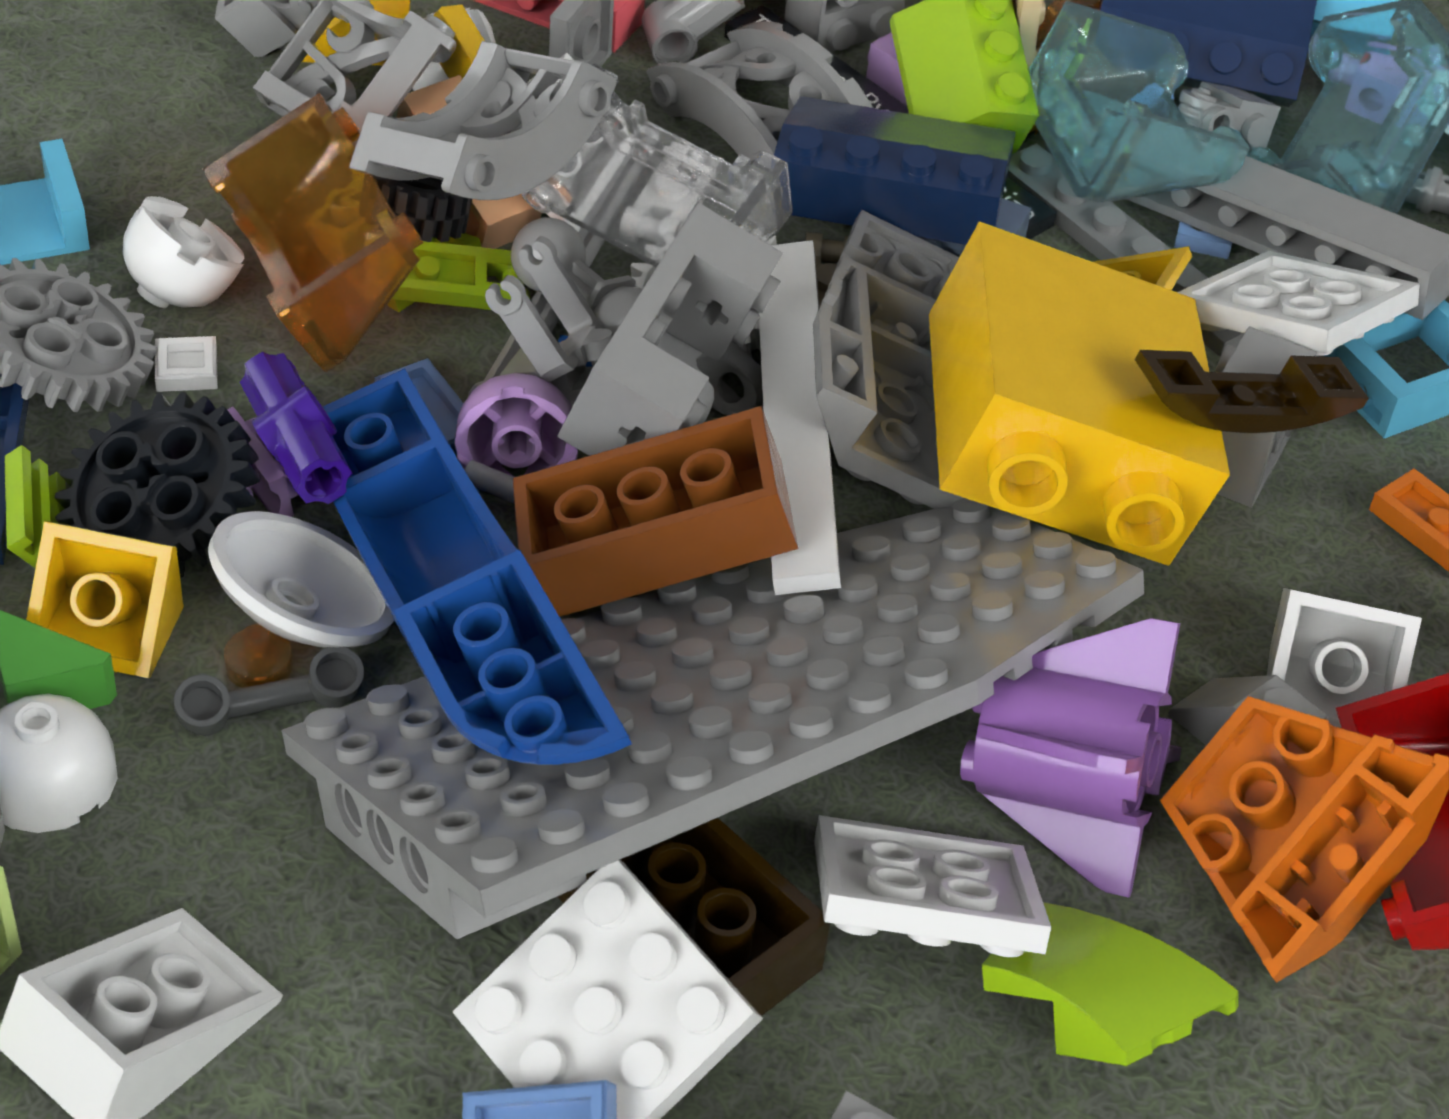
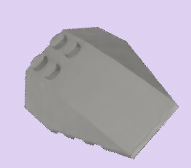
(878, 359)

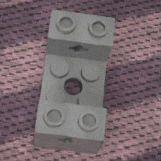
(699, 296)

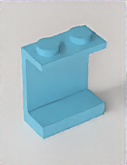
(43, 214)

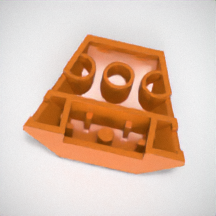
(1303, 825)

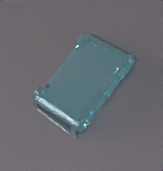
(1378, 103)
(1111, 113)

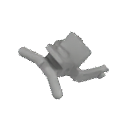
(540, 353)

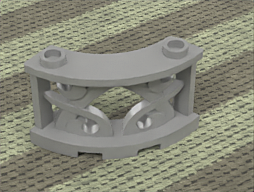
(404, 43)
(759, 52)
(466, 137)

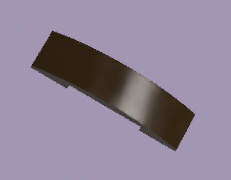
(1301, 396)

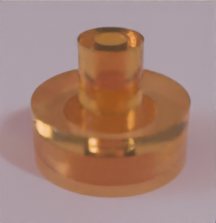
(257, 657)

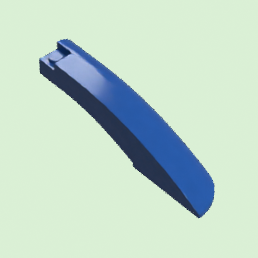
(463, 588)

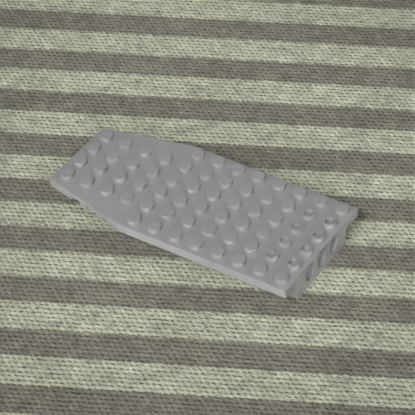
(720, 702)

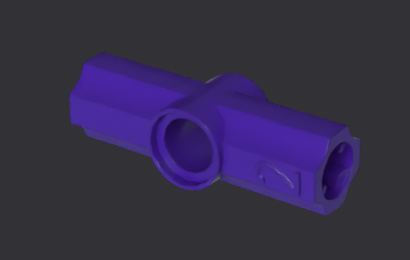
(295, 428)

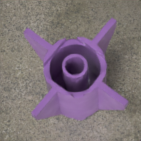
(1081, 747)

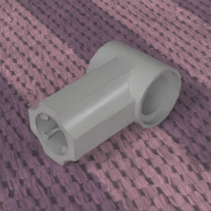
(677, 25)

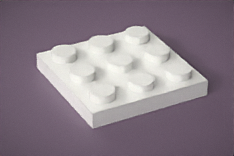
(1301, 300)
(929, 887)
(609, 997)

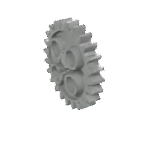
(70, 338)

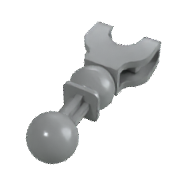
(614, 298)

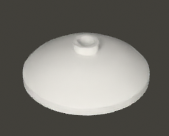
(298, 580)

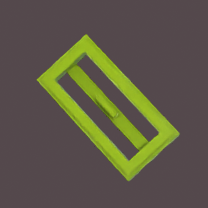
(29, 502)

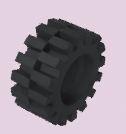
(428, 207)

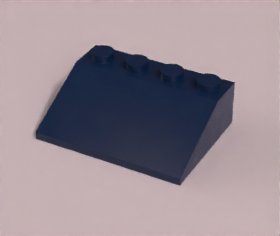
(1234, 42)
(899, 166)

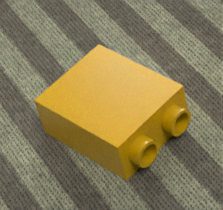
(1050, 406)

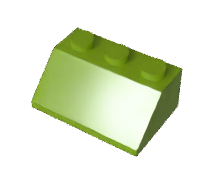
(965, 64)

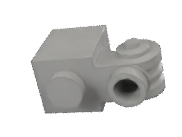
(263, 23)
(1228, 106)

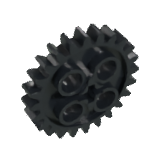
(162, 475)

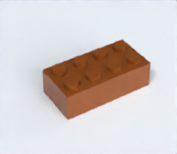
(655, 512)

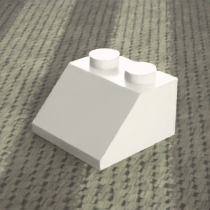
(1340, 649)

